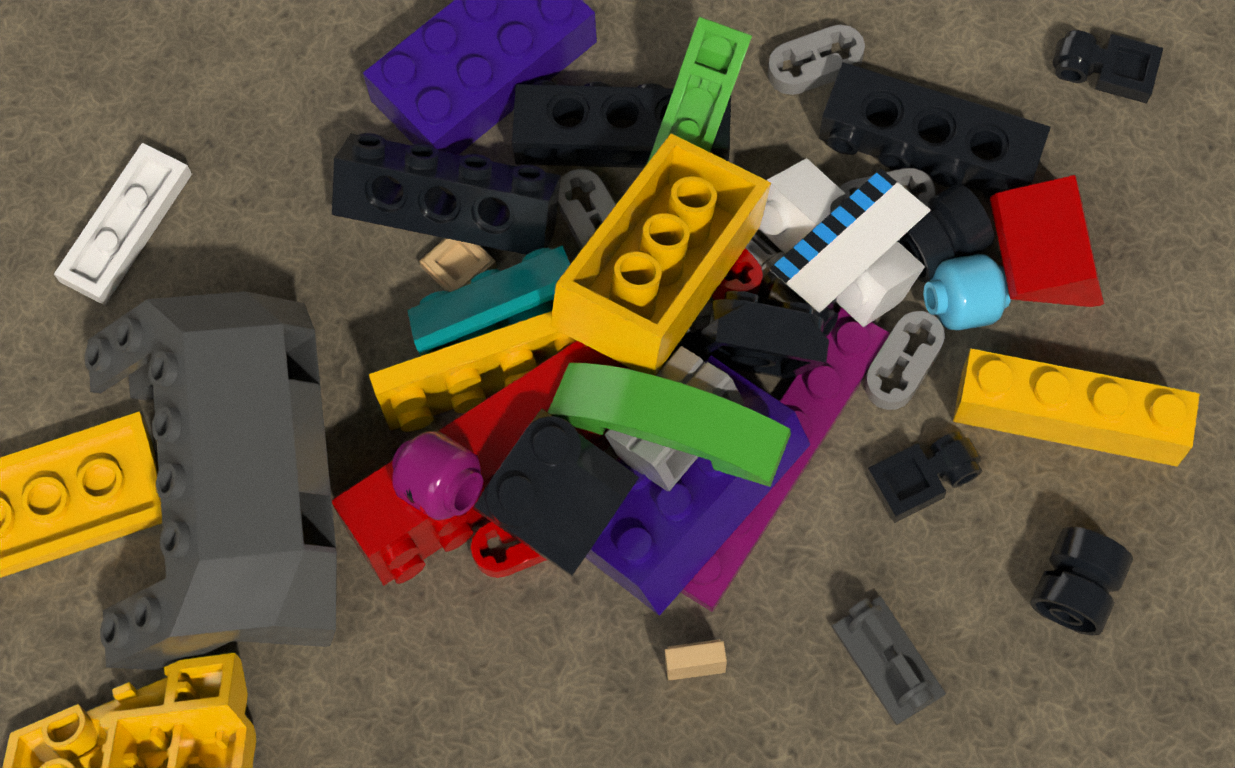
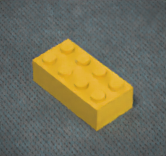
(659, 255)

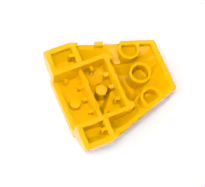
(176, 722)

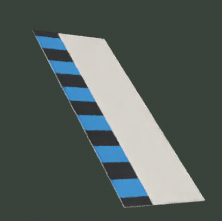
(849, 240)

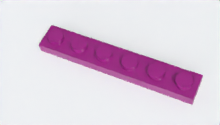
(818, 402)

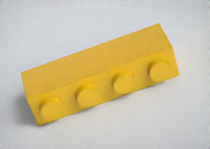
(1076, 407)

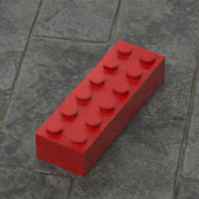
(399, 536)

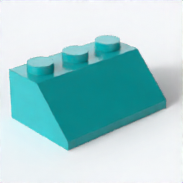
(489, 302)

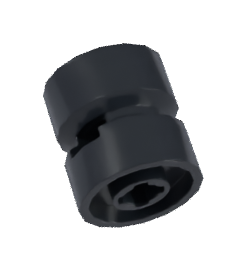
(950, 230)
(1083, 575)

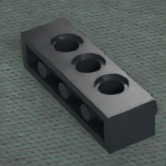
(919, 111)
(594, 141)
(421, 206)

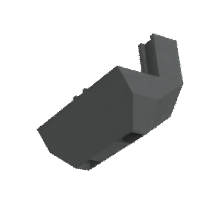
(235, 478)

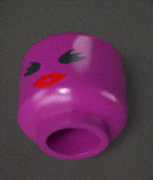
(437, 475)

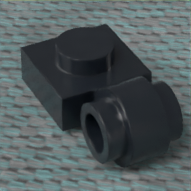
(1124, 66)
(912, 482)

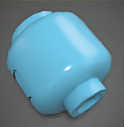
(967, 292)

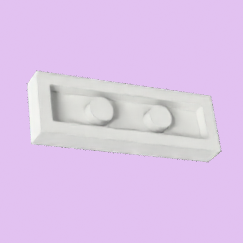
(123, 224)

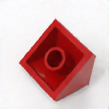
(1047, 244)

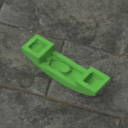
(704, 84)
(672, 416)

